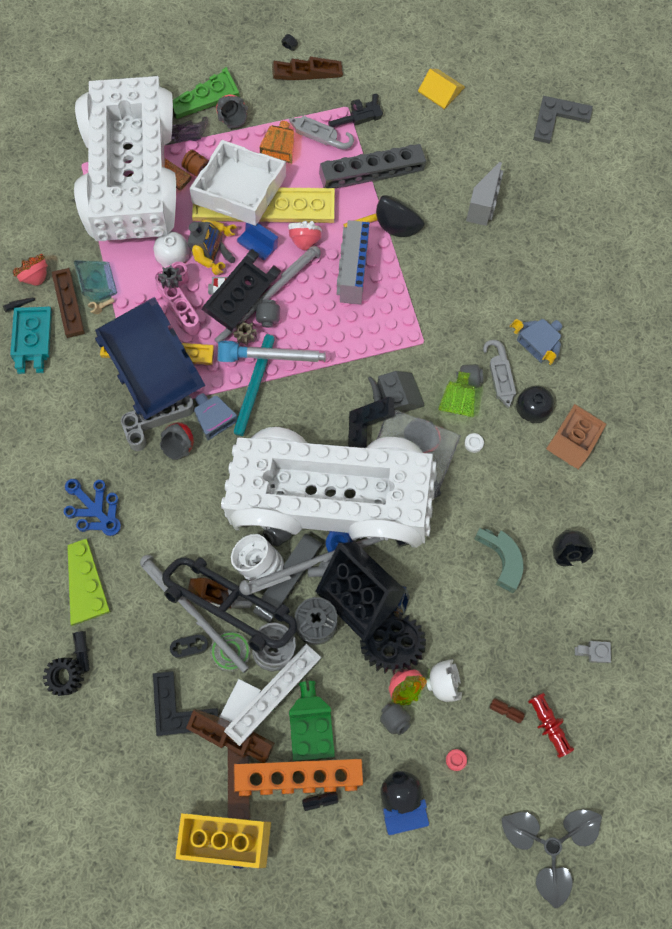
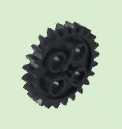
(394, 644)

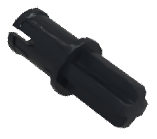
(81, 650)

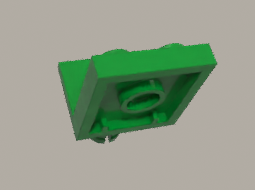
(311, 726)

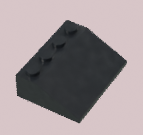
(359, 589)

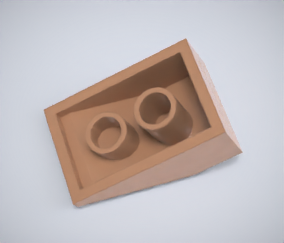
(576, 437)

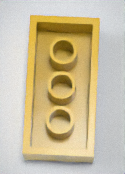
(223, 840)

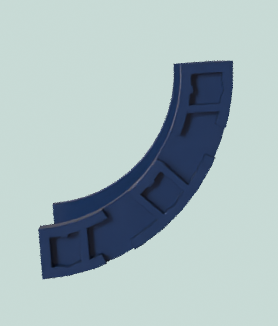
(149, 358)

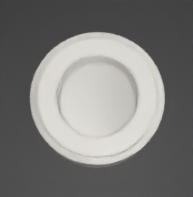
(474, 443)

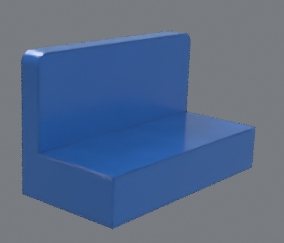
(259, 239)
(400, 823)

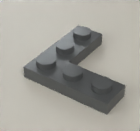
(554, 107)

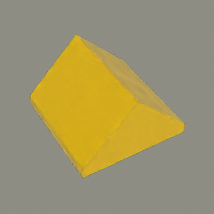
(440, 87)

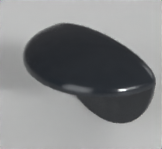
(398, 217)

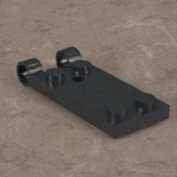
(236, 298)

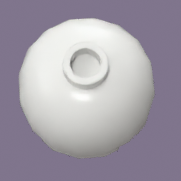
(171, 249)
(444, 681)

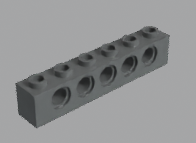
(359, 169)

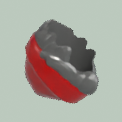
(176, 441)

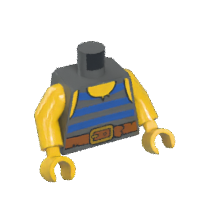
(205, 242)

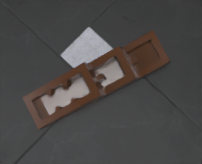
(306, 70)
(212, 729)

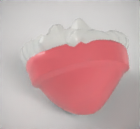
(304, 234)

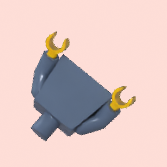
(539, 338)

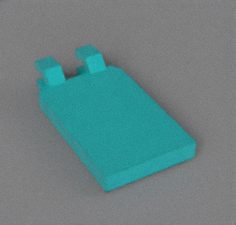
(31, 337)

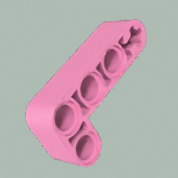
(179, 301)

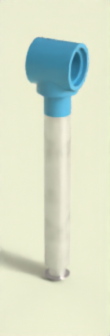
(231, 351)

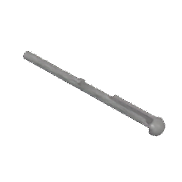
(312, 252)
(156, 574)
(283, 575)

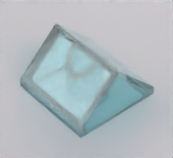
(95, 279)

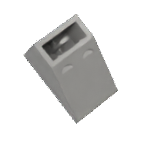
(485, 197)

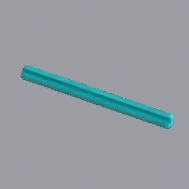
(252, 389)

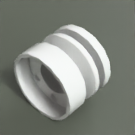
(256, 557)

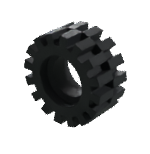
(53, 676)

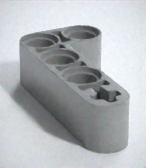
(158, 419)

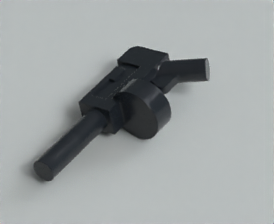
(359, 114)

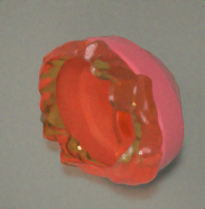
(32, 271)

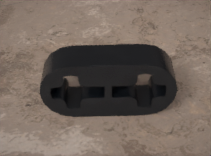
(190, 651)

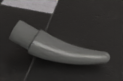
(226, 254)
(376, 391)

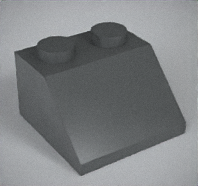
(402, 388)

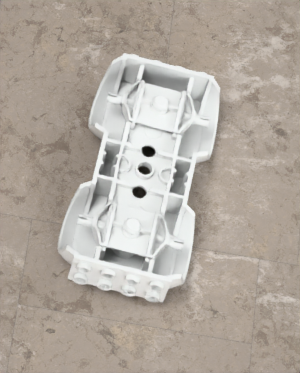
(108, 118)
(277, 466)

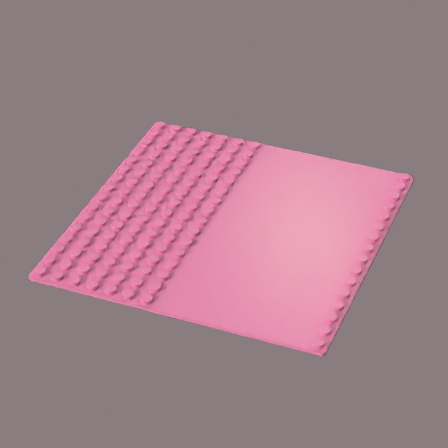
(308, 302)

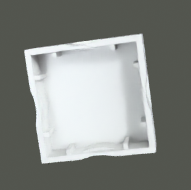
(238, 182)

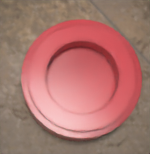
(456, 760)

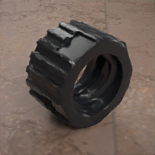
(289, 42)

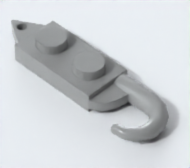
(319, 132)
(501, 373)

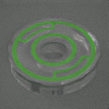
(242, 650)

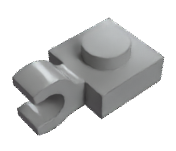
(597, 651)

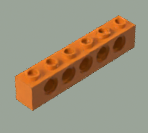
(352, 769)

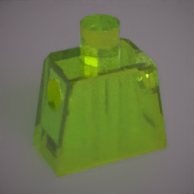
(459, 396)

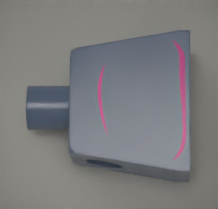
(213, 415)

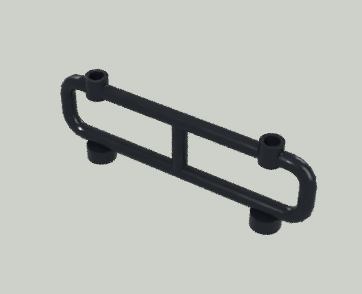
(258, 640)

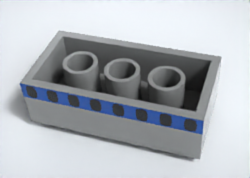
(352, 262)

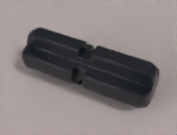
(315, 802)

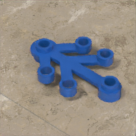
(94, 509)

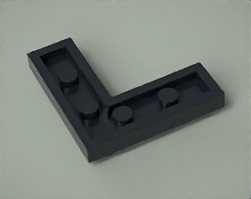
(366, 416)
(167, 718)

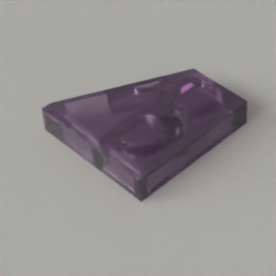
(189, 131)

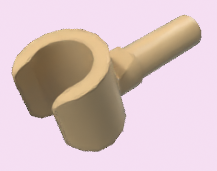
(98, 307)

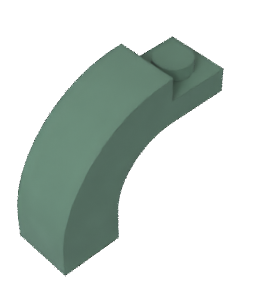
(510, 555)

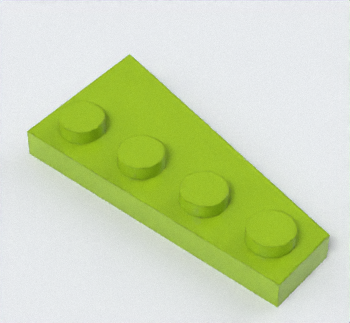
(85, 587)

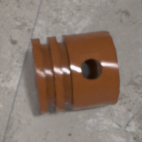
(194, 162)

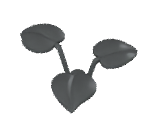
(521, 831)

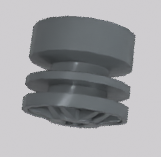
(316, 632)

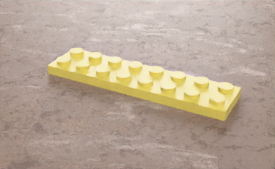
(286, 206)

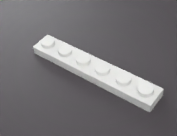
(272, 695)

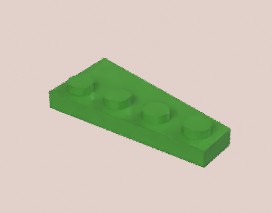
(205, 94)

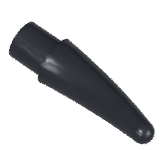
(16, 304)

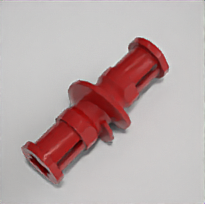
(551, 724)

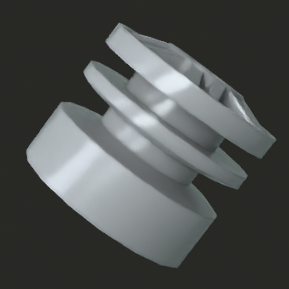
(270, 660)

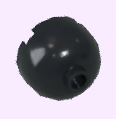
(535, 404)
(571, 547)
(401, 792)

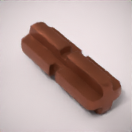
(510, 712)

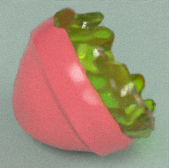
(406, 686)

